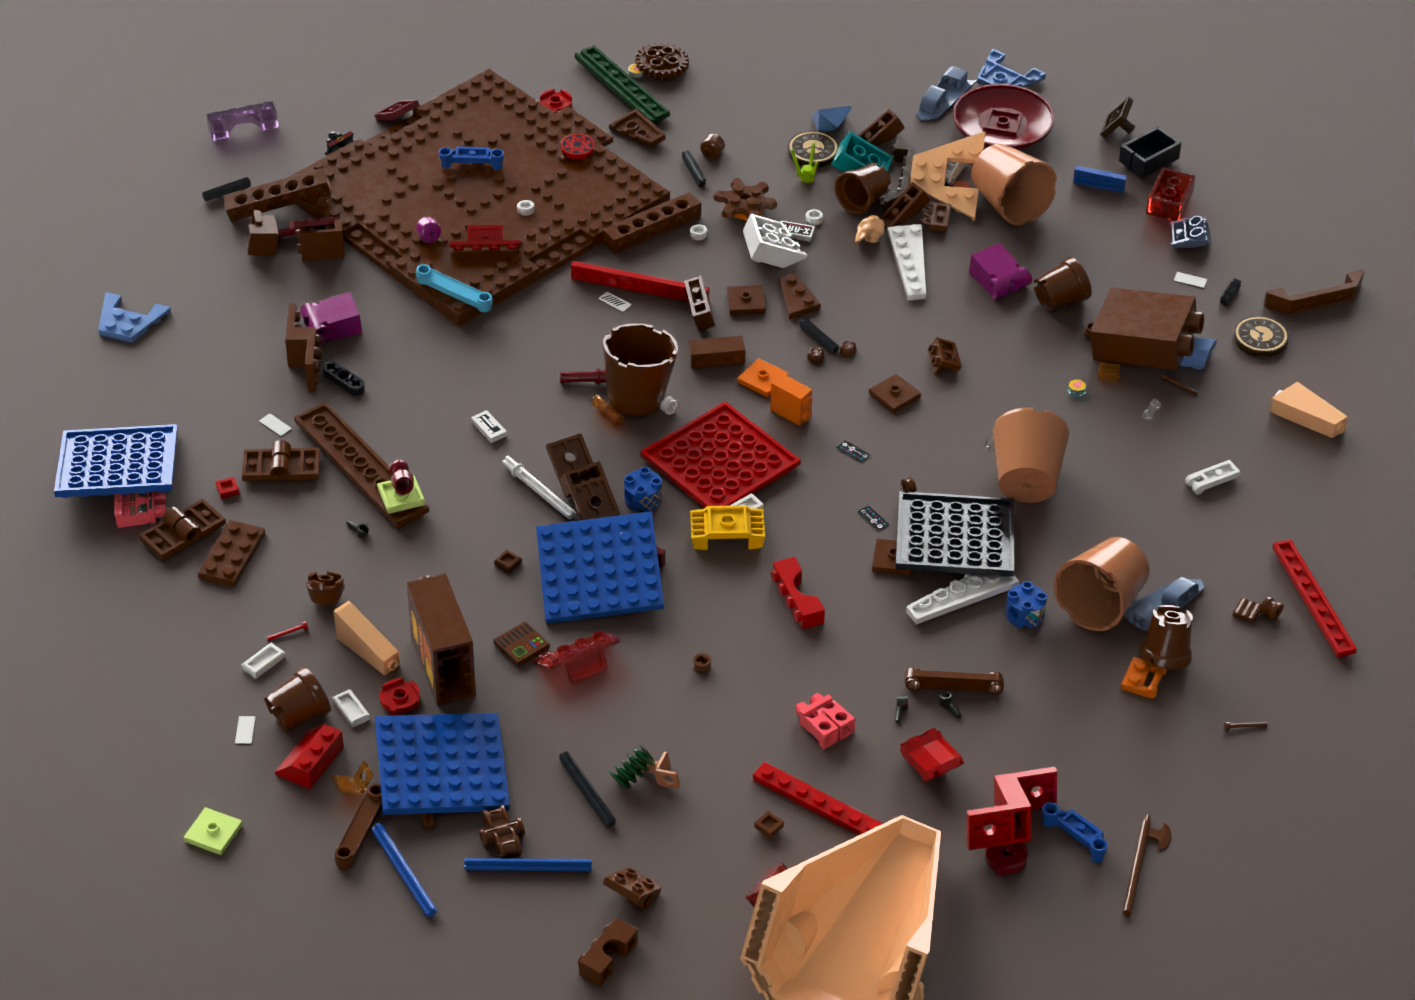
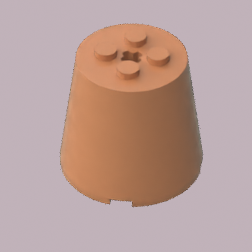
(1014, 183)
(1029, 453)
(1101, 583)

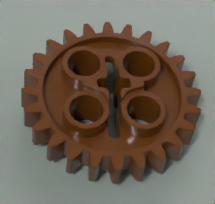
(662, 61)

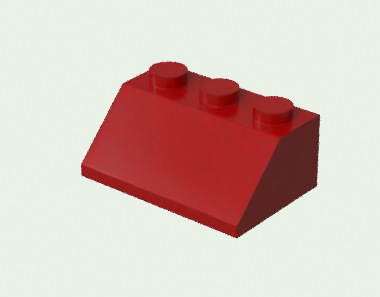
(312, 756)

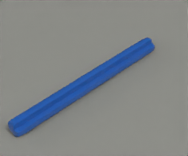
(528, 864)
(404, 870)

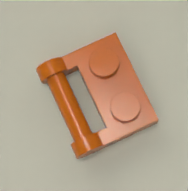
(1137, 676)

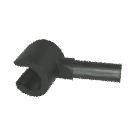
(359, 528)
(902, 702)
(947, 702)

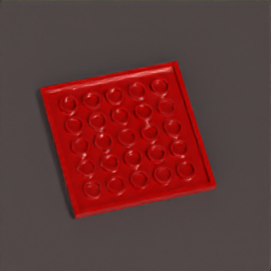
(720, 457)

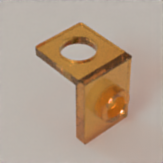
(354, 784)

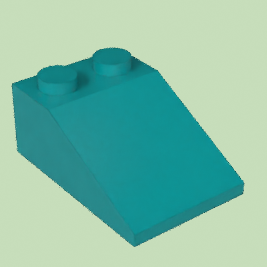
(857, 153)

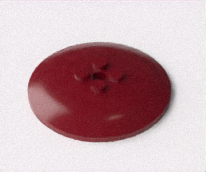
(1024, 113)

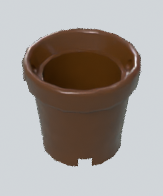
(861, 188)
(1063, 285)
(1168, 639)
(297, 700)

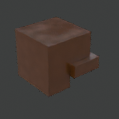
(263, 235)

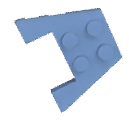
(997, 74)
(126, 324)

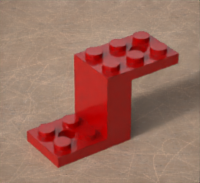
(1011, 808)

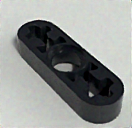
(334, 371)

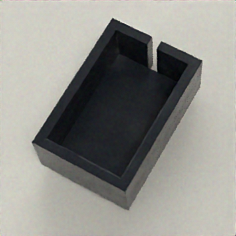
(1150, 152)

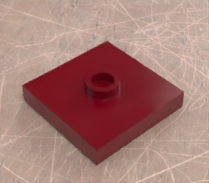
(396, 110)

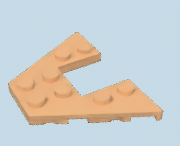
(930, 173)

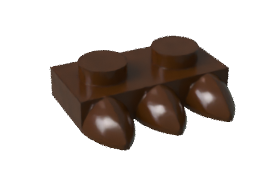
(937, 216)

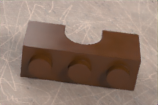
(616, 938)

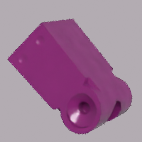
(998, 271)
(333, 317)

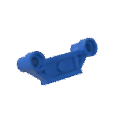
(478, 155)
(1078, 828)

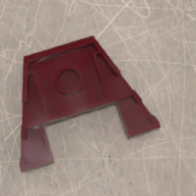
(307, 225)

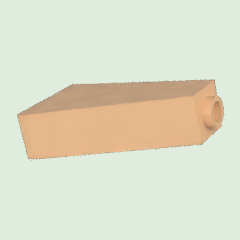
(1308, 410)
(364, 639)

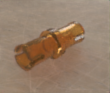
(607, 410)

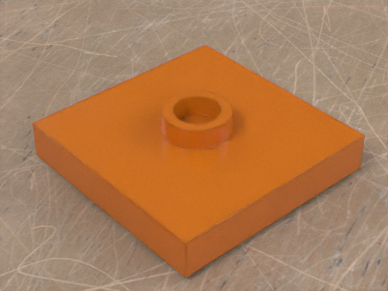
(760, 376)

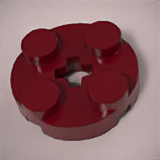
(1007, 865)

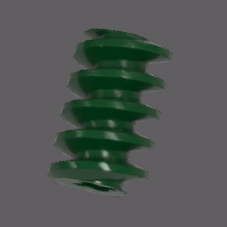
(633, 767)

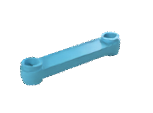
(454, 288)

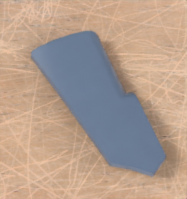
(944, 94)
(1175, 593)

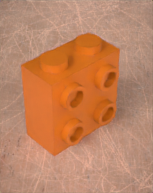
(791, 400)

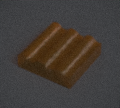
(1108, 372)

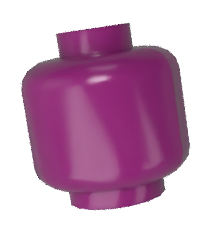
(428, 229)

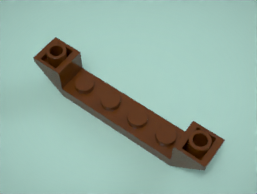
(1280, 301)

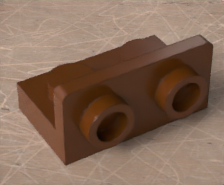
(944, 354)

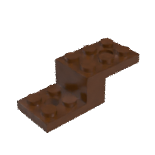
(303, 347)
(582, 478)

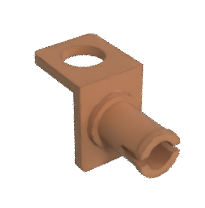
(661, 770)

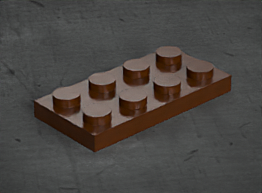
(231, 553)

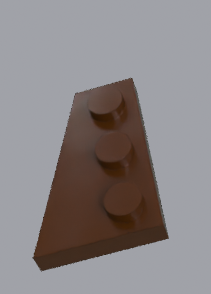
(639, 128)
(797, 296)

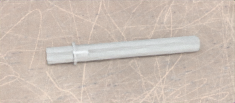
(519, 471)

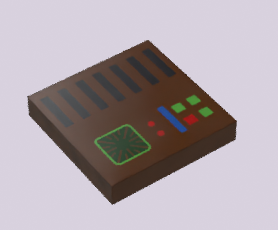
(521, 644)

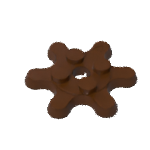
(754, 202)

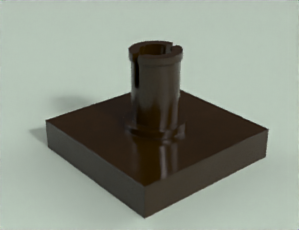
(1118, 118)

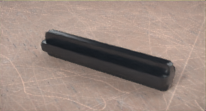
(693, 168)
(226, 189)
(819, 335)

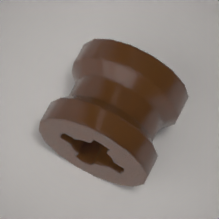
(1271, 608)

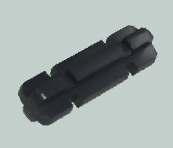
(1230, 291)

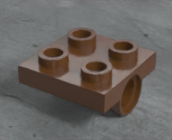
(633, 886)

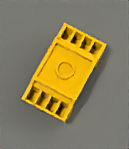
(727, 523)

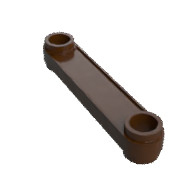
(961, 681)
(359, 828)

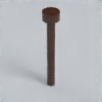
(1166, 377)
(1227, 725)

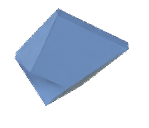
(830, 118)

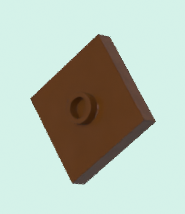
(746, 299)
(894, 393)
(885, 557)

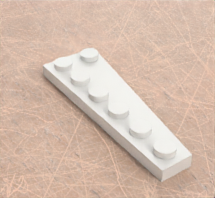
(909, 256)
(958, 595)

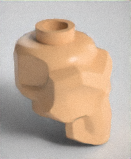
(870, 229)

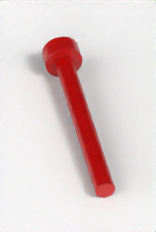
(304, 626)

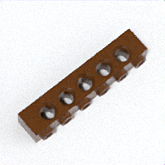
(277, 194)
(651, 222)

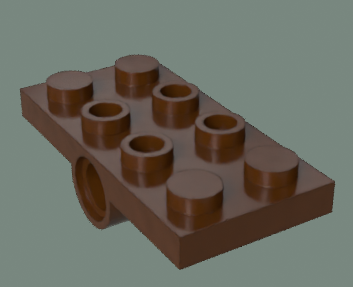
(281, 463)
(182, 528)

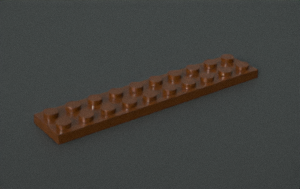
(353, 457)

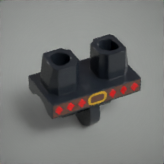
(338, 141)

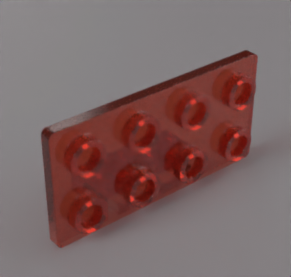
(581, 657)

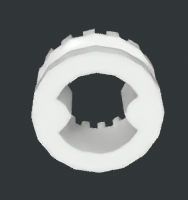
(669, 405)

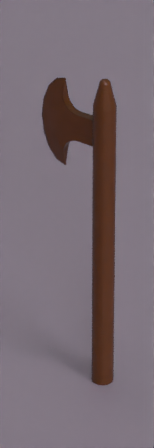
(1163, 838)

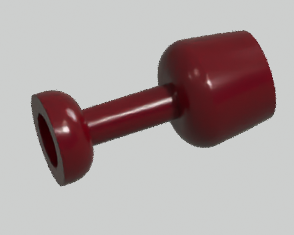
(401, 478)

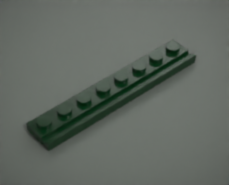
(621, 84)

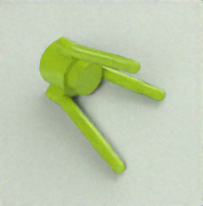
(807, 173)

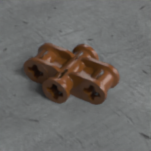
(502, 832)

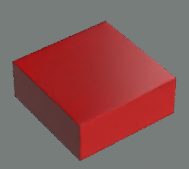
(227, 487)

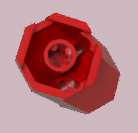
(930, 754)

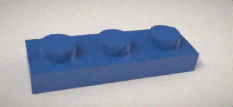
(1099, 179)

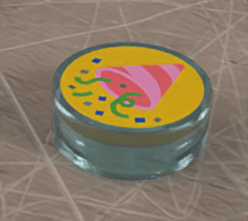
(1076, 387)

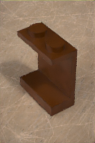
(321, 243)

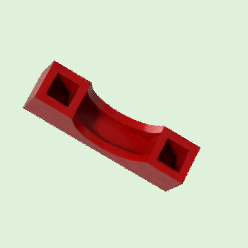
(806, 609)

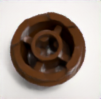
(325, 588)

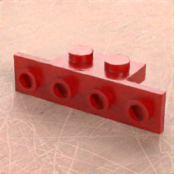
(485, 236)

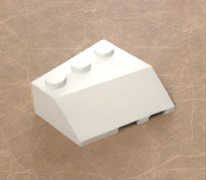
(771, 242)

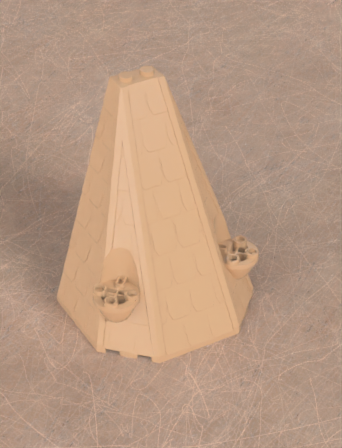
(849, 919)

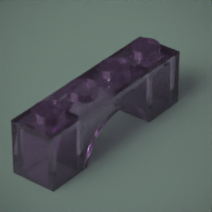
(222, 122)

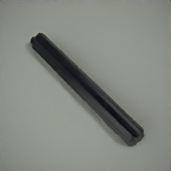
(587, 789)

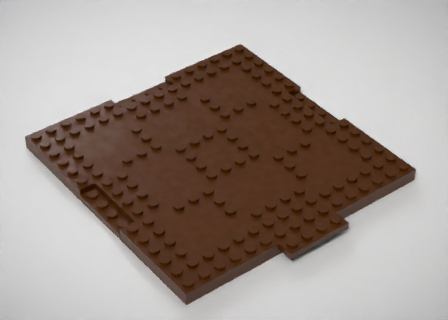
(398, 179)

